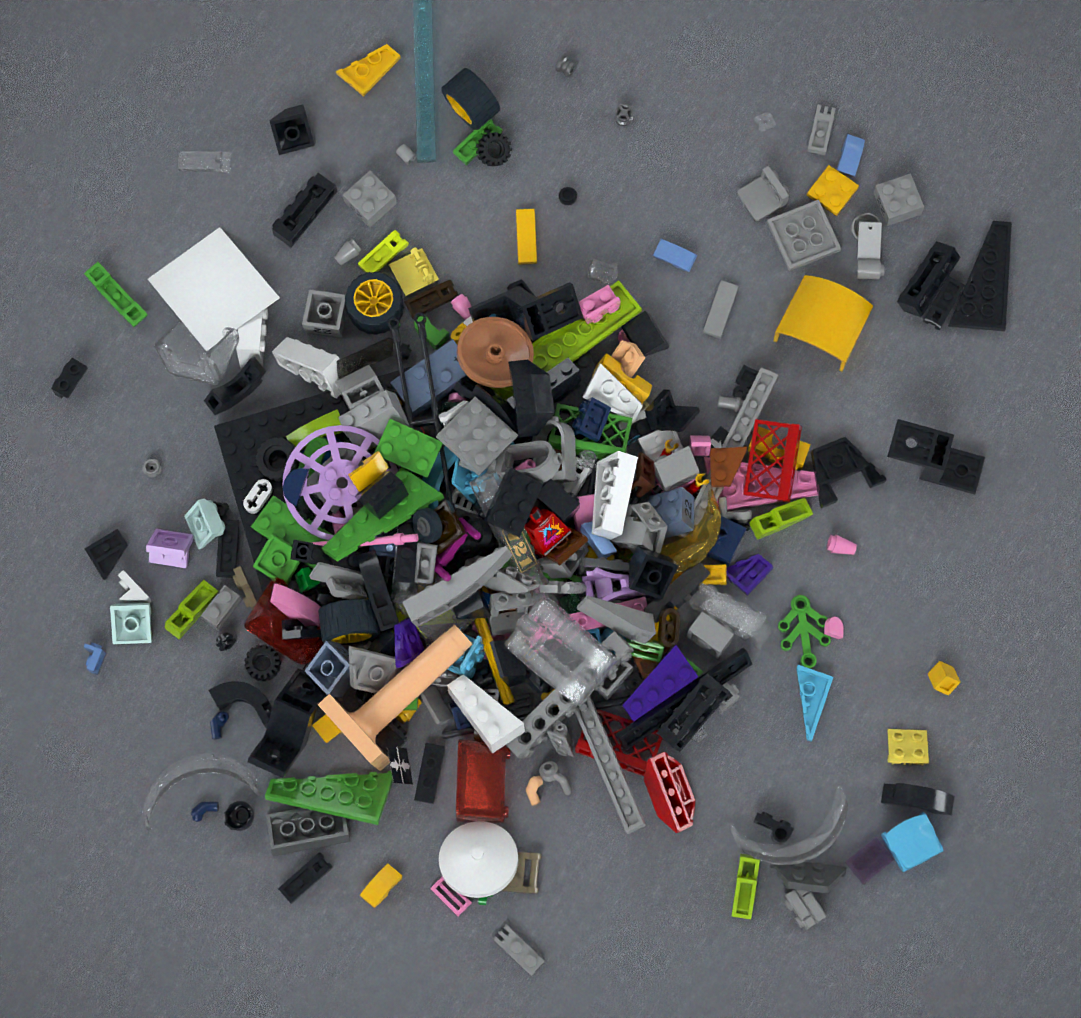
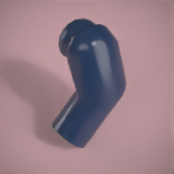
(216, 724)
(201, 808)

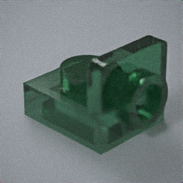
(570, 603)

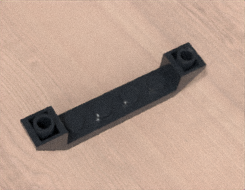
(312, 554)

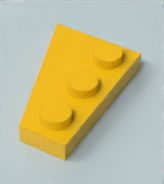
(366, 72)

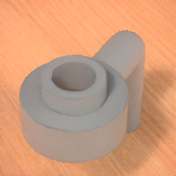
(740, 515)
(550, 771)

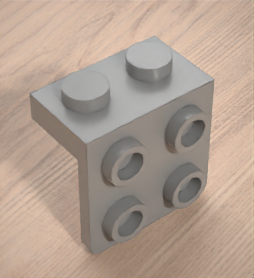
(764, 194)

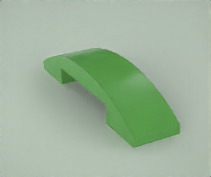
(115, 294)

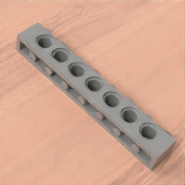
(519, 747)

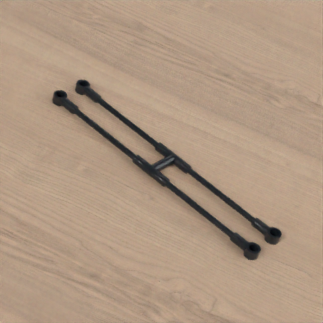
(434, 420)

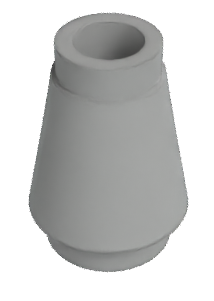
(347, 252)

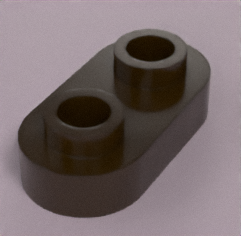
(669, 627)

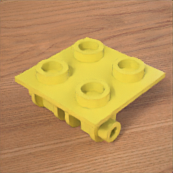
(413, 271)
(907, 747)

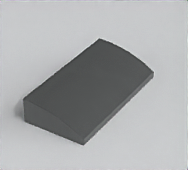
(305, 830)

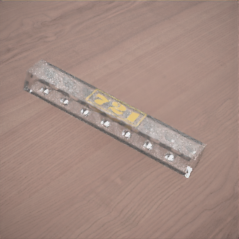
(522, 551)

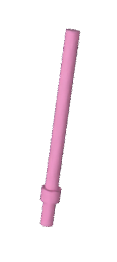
(396, 539)

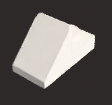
(135, 593)

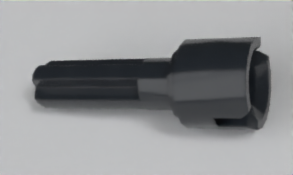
(478, 679)

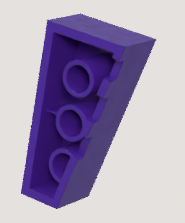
(664, 681)

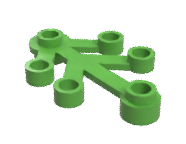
(803, 628)

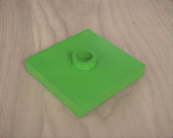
(276, 560)

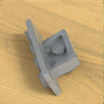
(340, 581)

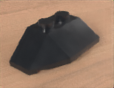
(530, 397)

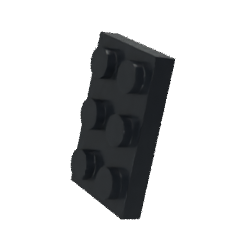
(513, 502)

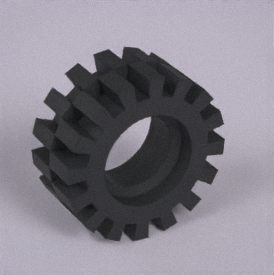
(483, 149)
(262, 651)

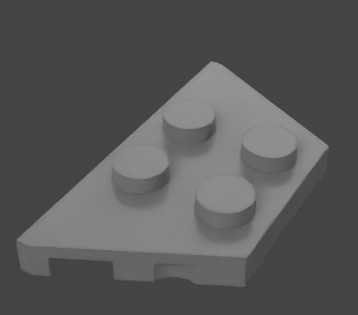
(371, 669)

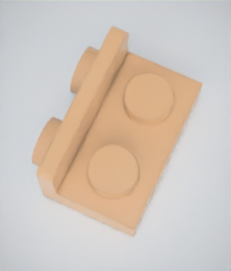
(629, 356)

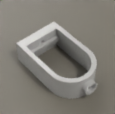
(530, 450)
(568, 471)

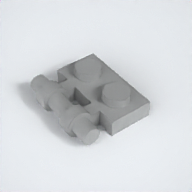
(563, 587)

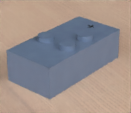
(445, 374)

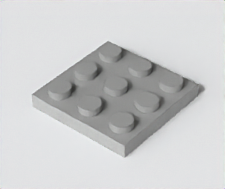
(803, 235)
(476, 436)

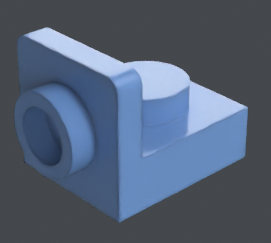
(95, 660)

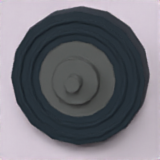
(427, 525)

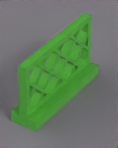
(600, 449)

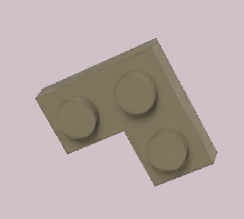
(242, 583)

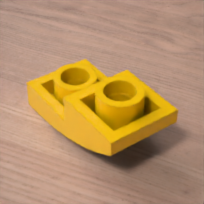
(367, 473)
(380, 885)

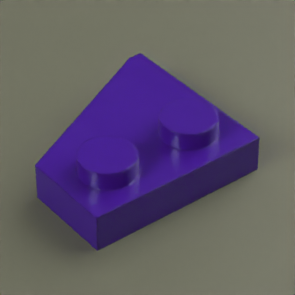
(749, 572)
(407, 643)

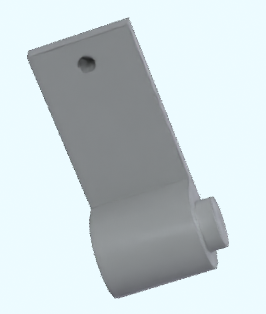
(868, 251)

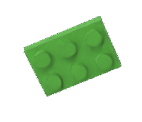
(408, 448)

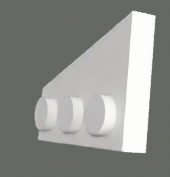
(612, 393)

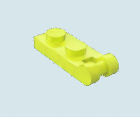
(383, 253)

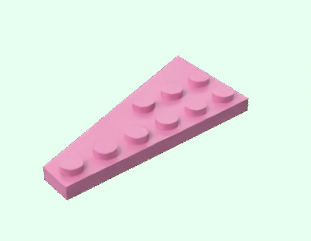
(803, 486)

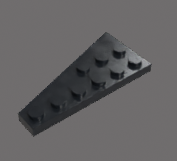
(986, 291)

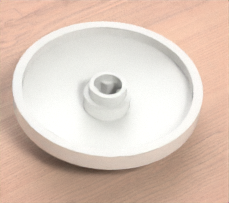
(478, 859)

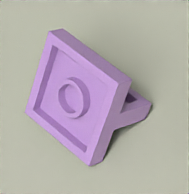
(169, 548)

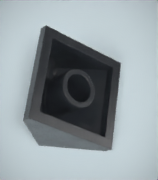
(645, 334)
(473, 607)

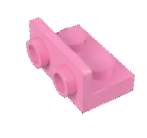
(599, 304)

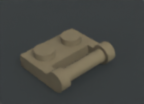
(516, 883)

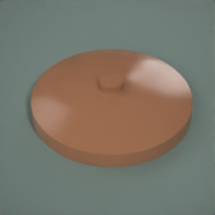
(489, 346)

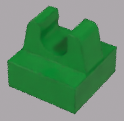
(304, 581)

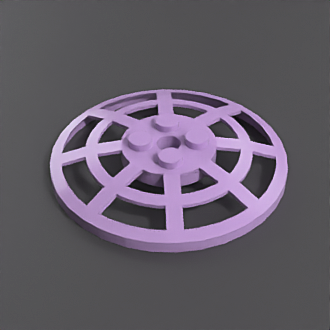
(328, 476)

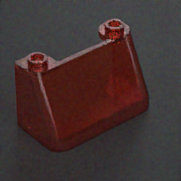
(266, 624)
(481, 782)

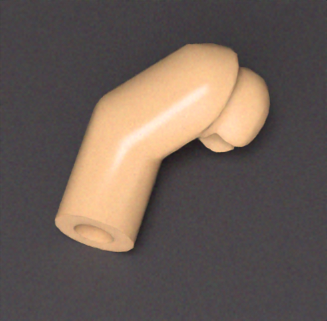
(531, 789)

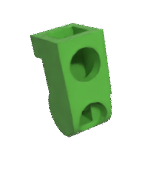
(434, 336)

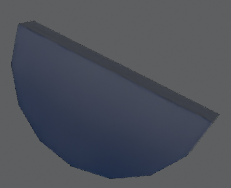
(294, 485)

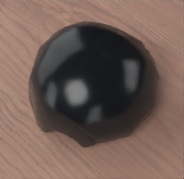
(239, 816)

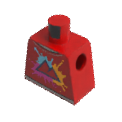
(545, 530)

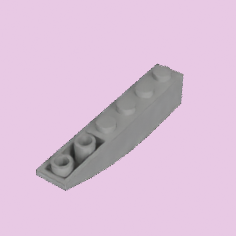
(445, 595)

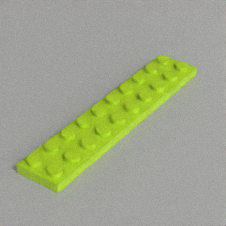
(579, 336)

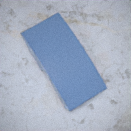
(851, 154)
(675, 255)

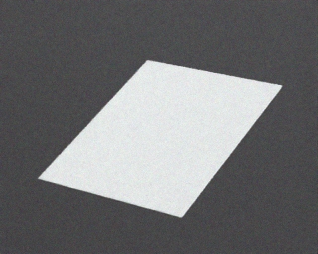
(213, 288)

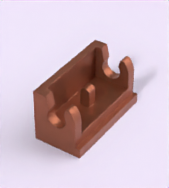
(645, 475)

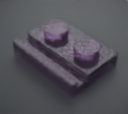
(869, 860)

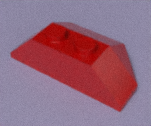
(670, 791)

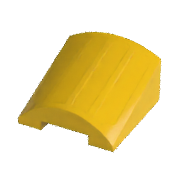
(825, 317)

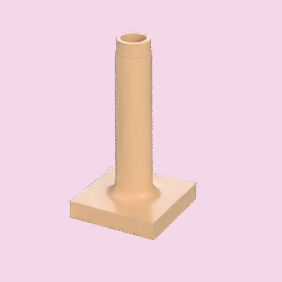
(395, 696)

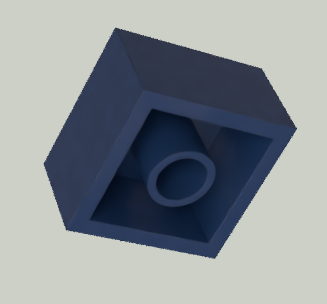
(727, 542)

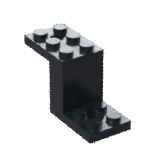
(533, 314)
(936, 456)
(288, 725)

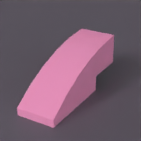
(700, 445)
(295, 605)

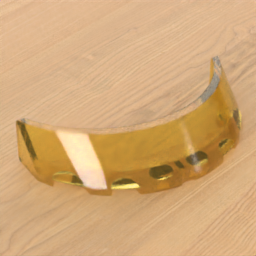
(694, 546)

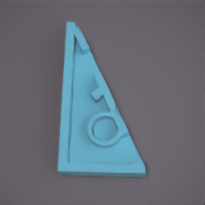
(813, 693)

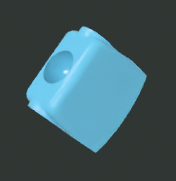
(912, 842)

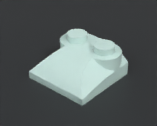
(204, 522)
(131, 623)

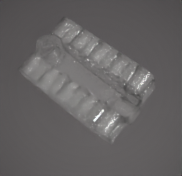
(560, 651)

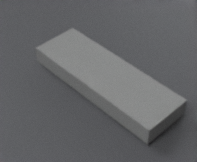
(720, 309)

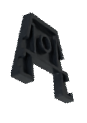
(839, 461)

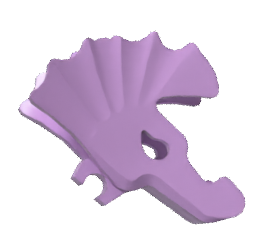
(603, 583)

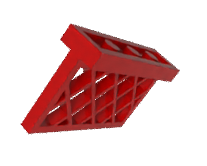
(789, 461)
(627, 762)

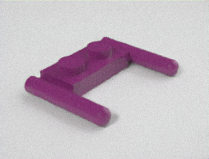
(448, 554)

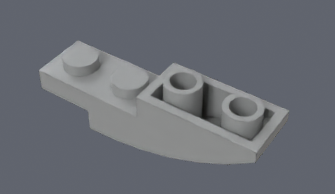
(508, 579)

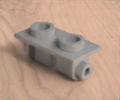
(561, 740)

